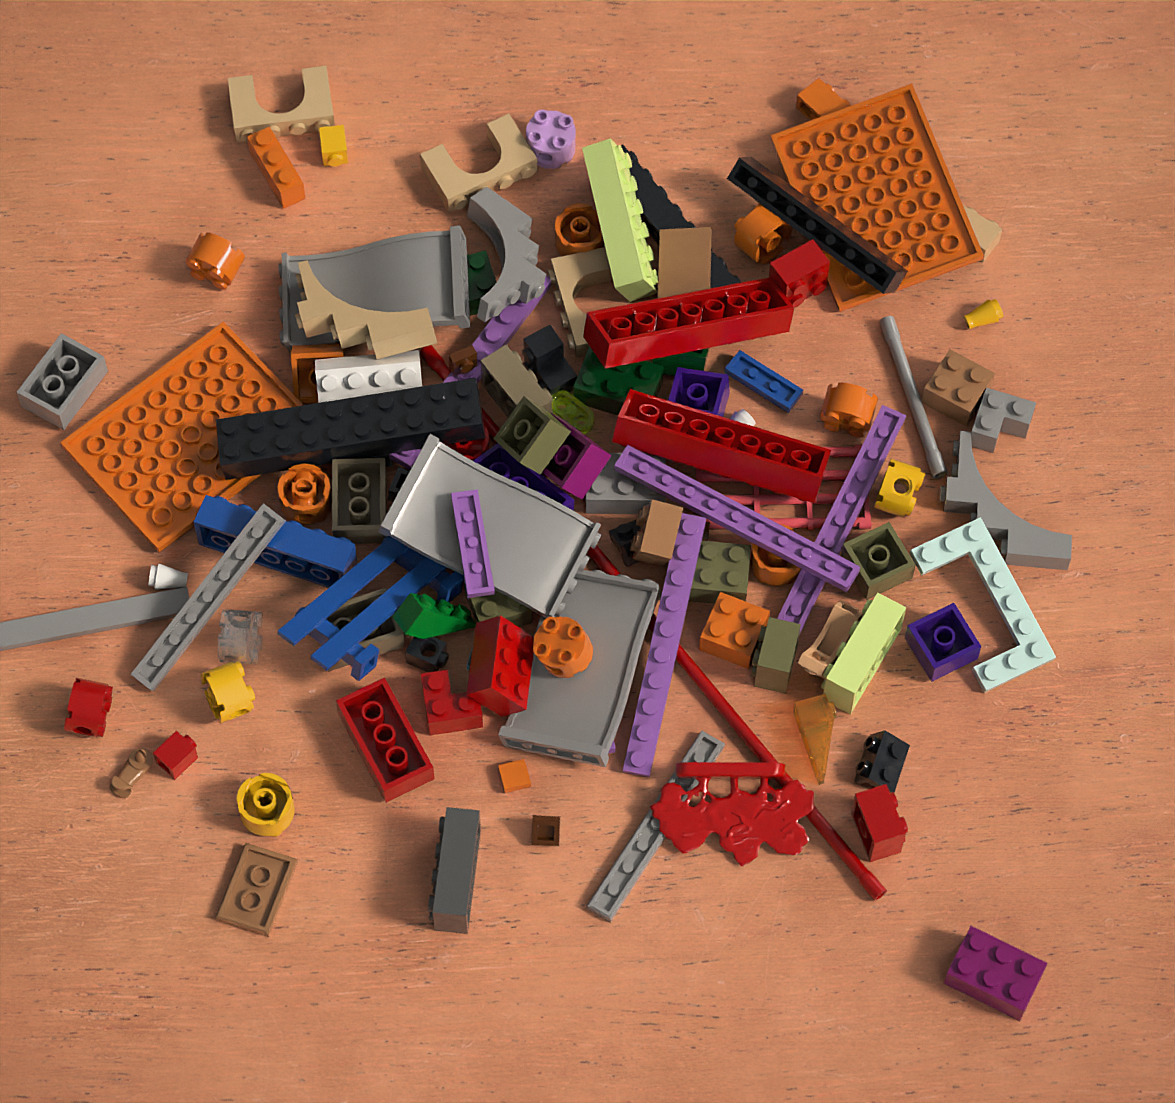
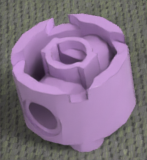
(551, 138)

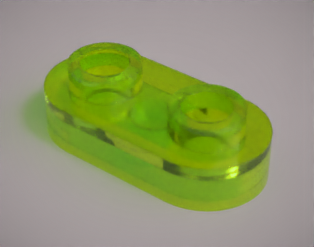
(574, 411)

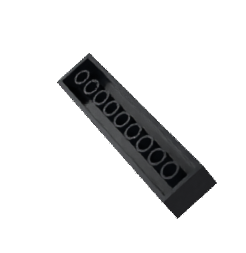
(349, 428)

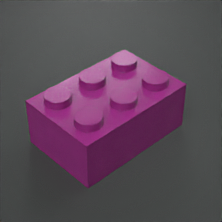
(576, 462)
(995, 973)

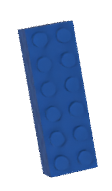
(293, 549)

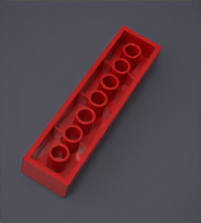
(688, 322)
(721, 446)

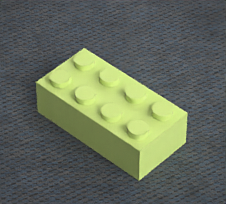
(863, 652)

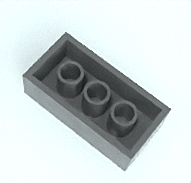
(456, 870)

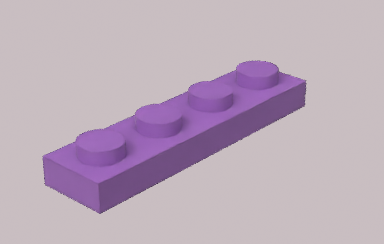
(472, 543)

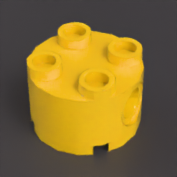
(892, 501)
(227, 692)

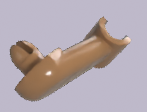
(137, 765)

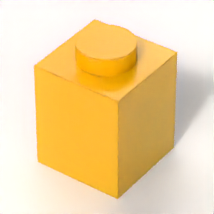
(333, 145)

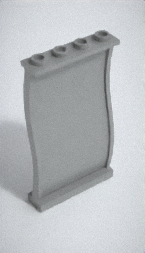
(385, 277)
(529, 537)
(582, 713)

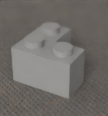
(1003, 414)

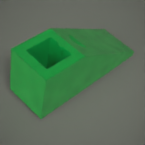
(429, 617)

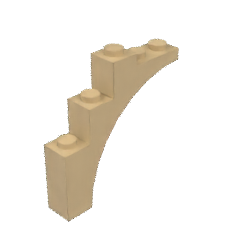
(383, 331)

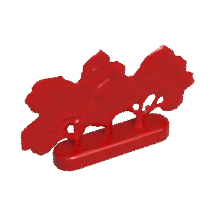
(741, 817)

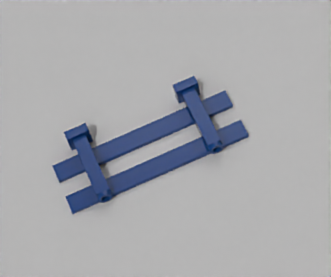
(344, 643)

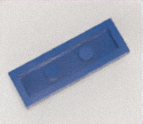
(763, 381)

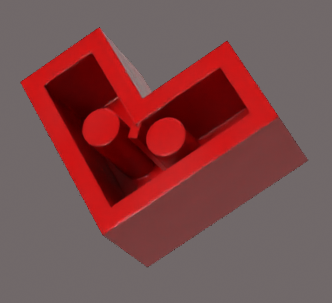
(445, 710)

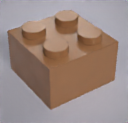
(957, 387)
(657, 532)

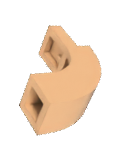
(835, 631)

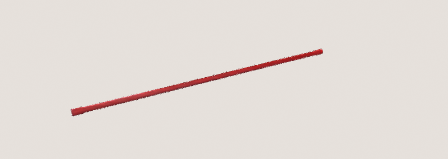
(864, 876)

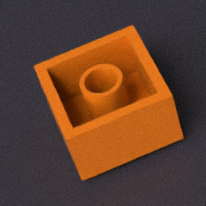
(733, 630)

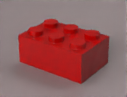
(501, 666)

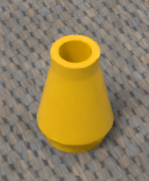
(986, 313)

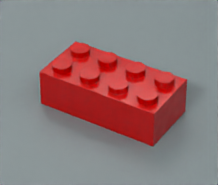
(385, 740)

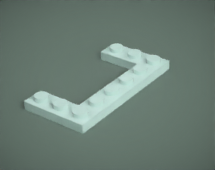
(1031, 642)

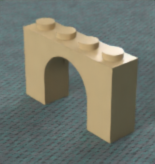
(311, 114)
(457, 186)
(570, 276)

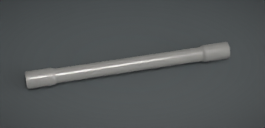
(933, 455)

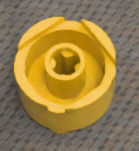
(265, 819)

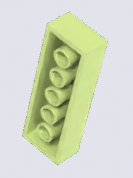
(621, 220)

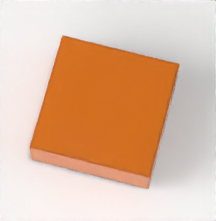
(514, 775)

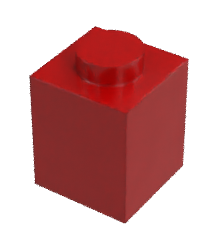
(176, 754)

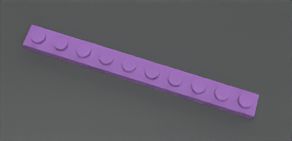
(494, 336)
(845, 510)
(737, 518)
(664, 646)

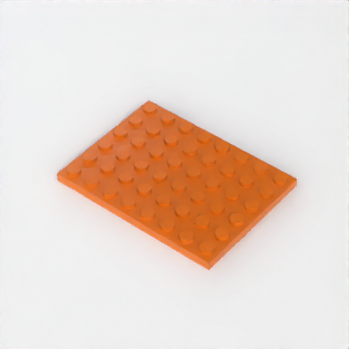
(885, 181)
(160, 442)

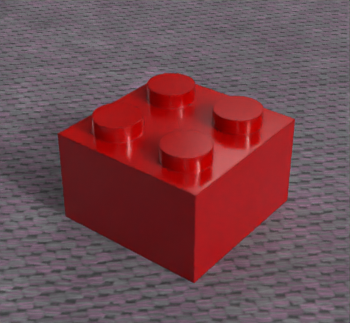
(801, 272)
(879, 822)

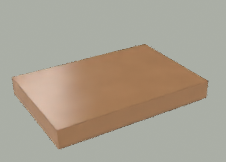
(684, 261)
(257, 889)

